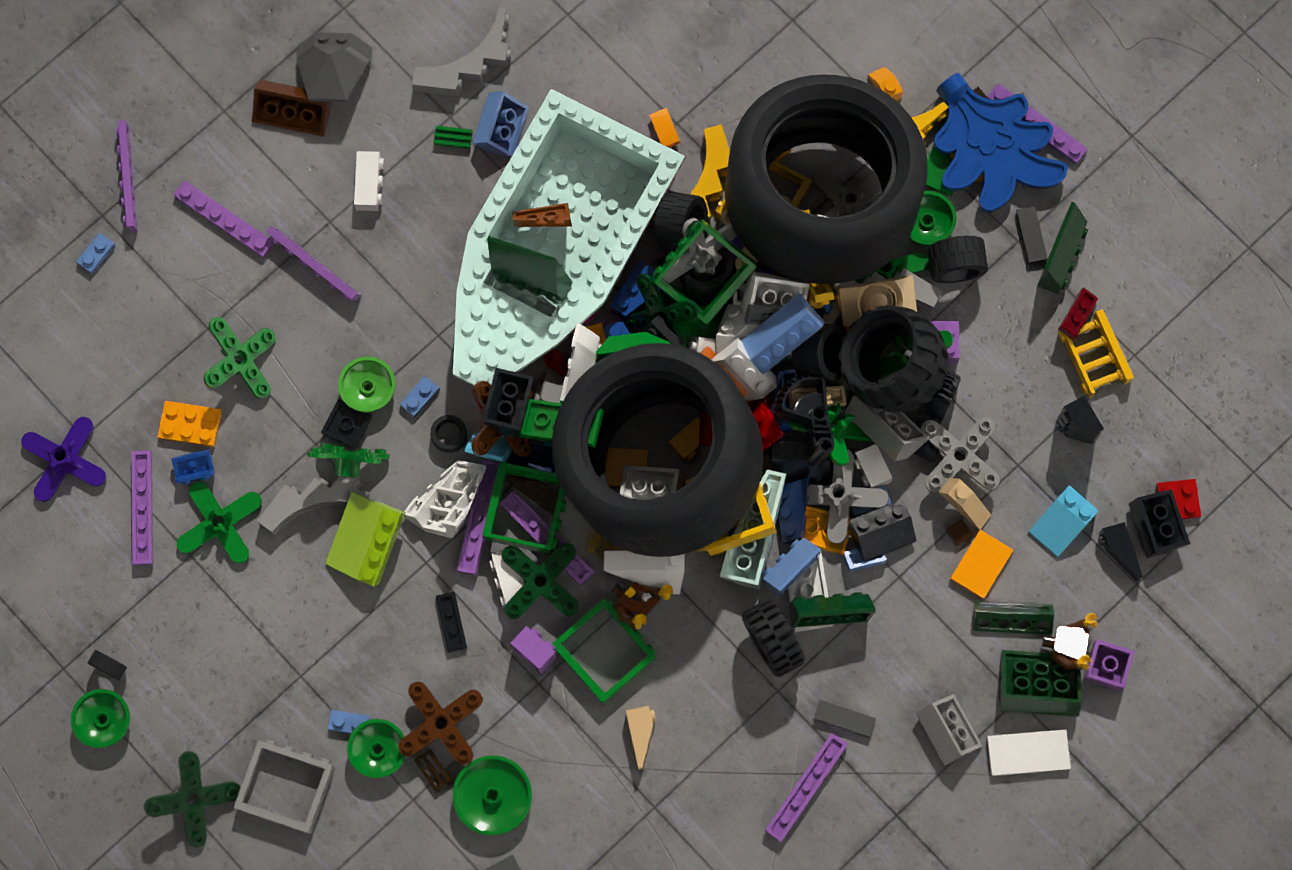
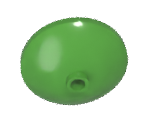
(363, 373)

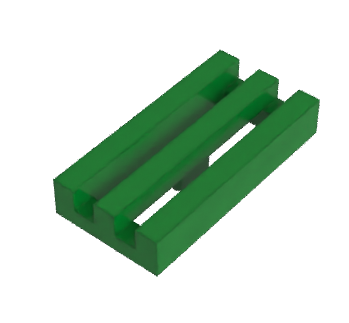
(437, 135)

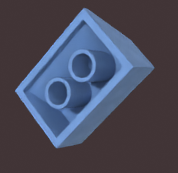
(500, 124)
(790, 566)

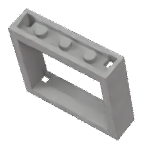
(303, 757)

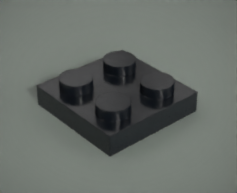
(346, 425)

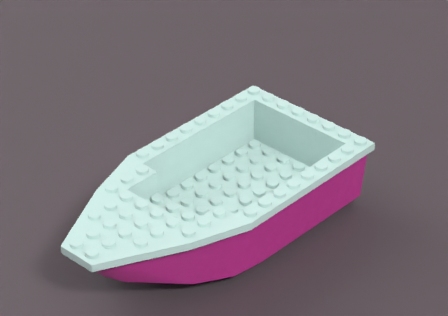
(612, 193)

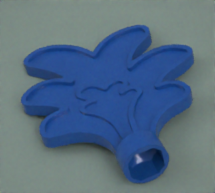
(993, 142)

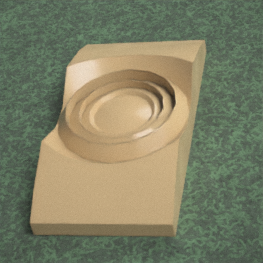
(867, 296)

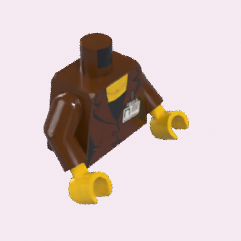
(638, 602)
(1071, 643)

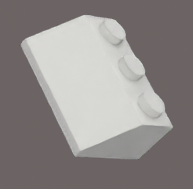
(738, 364)

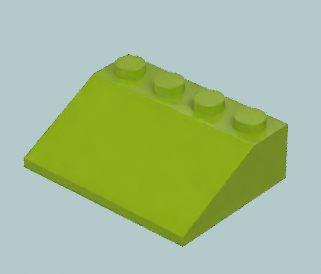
(365, 539)

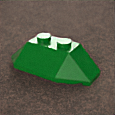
(619, 342)

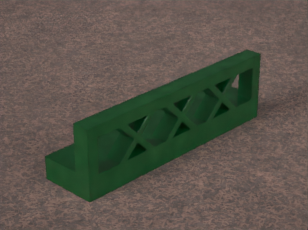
(1013, 613)

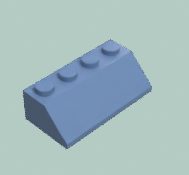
(782, 333)

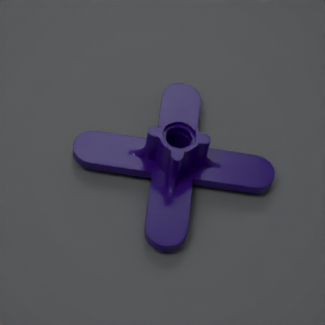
(71, 463)

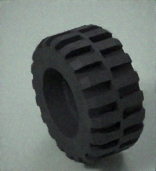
(773, 637)

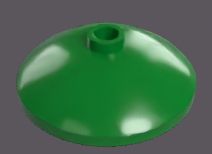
(942, 219)
(88, 714)
(366, 738)

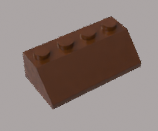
(289, 108)

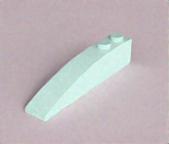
(748, 562)

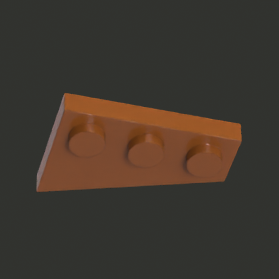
(545, 216)

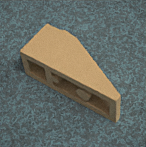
(965, 502)
(641, 728)

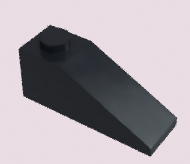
(1119, 546)

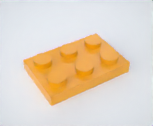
(189, 424)

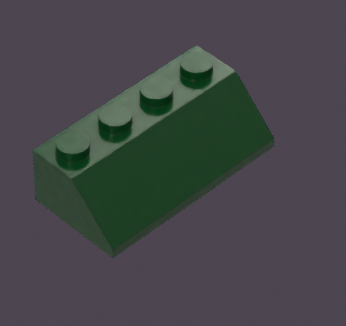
(831, 610)

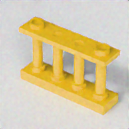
(1114, 356)

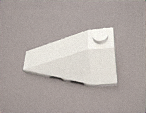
(646, 569)

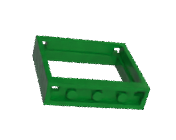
(728, 289)
(503, 470)
(582, 674)

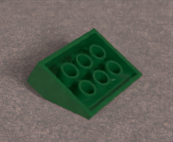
(1063, 251)
(528, 270)
(1038, 685)

